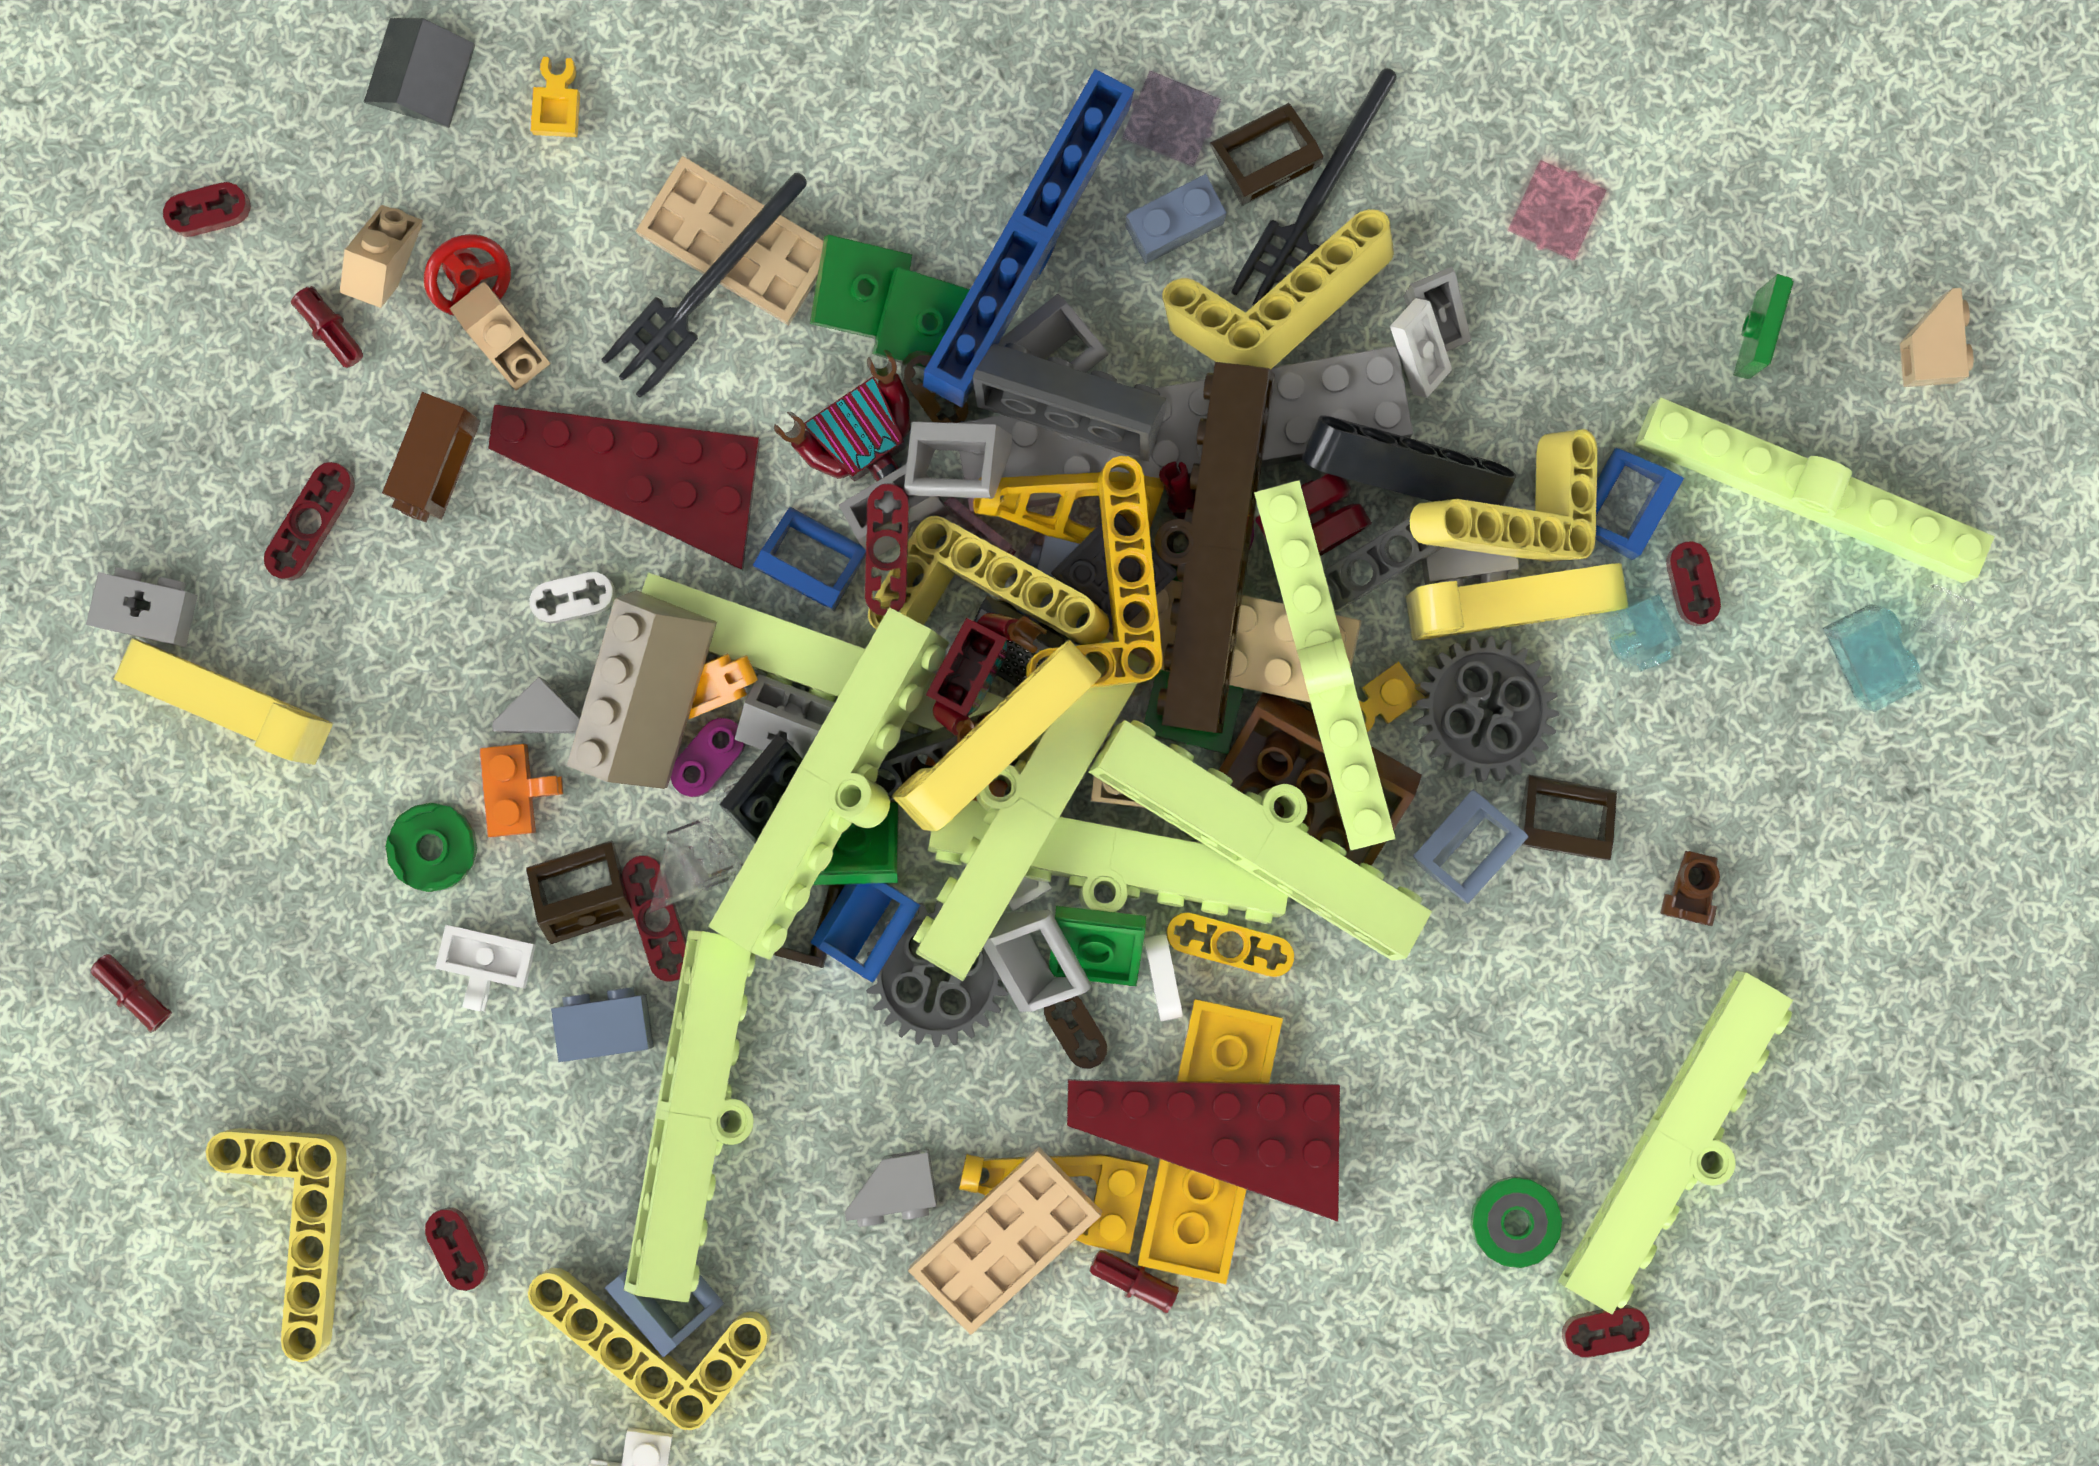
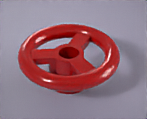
(456, 258)

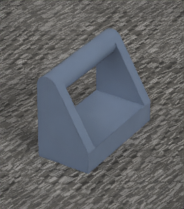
(1454, 832)
(653, 1319)

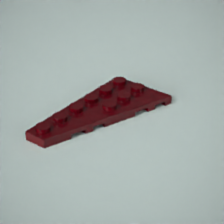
(664, 476)
(1245, 1133)

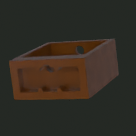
(430, 458)

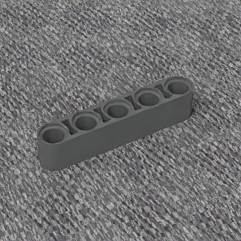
(1383, 566)

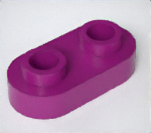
(707, 757)

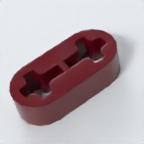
(204, 199)
(1704, 581)
(446, 1253)
(1608, 1341)

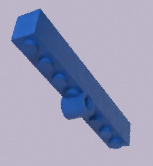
(1028, 236)

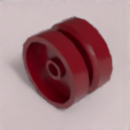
(1328, 527)

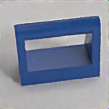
(1652, 510)
(799, 580)
(854, 919)

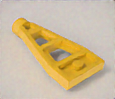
(1070, 487)
(1117, 1191)

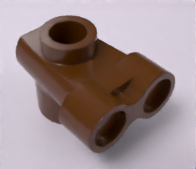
(1689, 900)

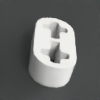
(570, 587)
(1163, 977)

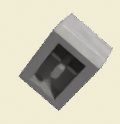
(1447, 305)
(538, 711)

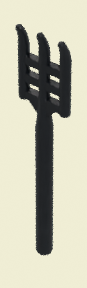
(1296, 234)
(677, 317)

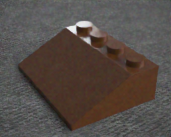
(1285, 747)

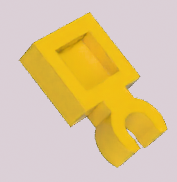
(556, 107)
(1389, 695)

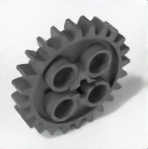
(1522, 723)
(978, 987)

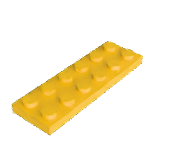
(1190, 1214)

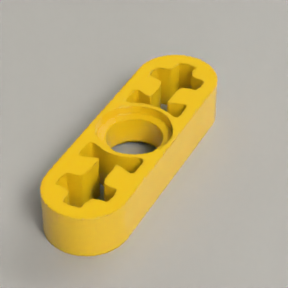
(1259, 964)

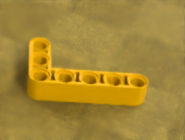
(1120, 591)

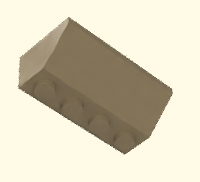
(641, 691)

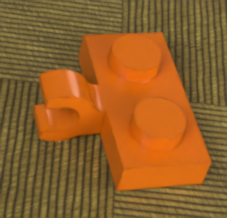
(511, 790)

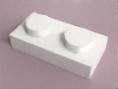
(1421, 347)

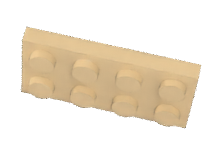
(702, 215)
(1005, 1240)

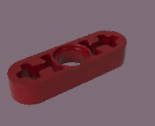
(876, 514)
(290, 523)
(639, 911)

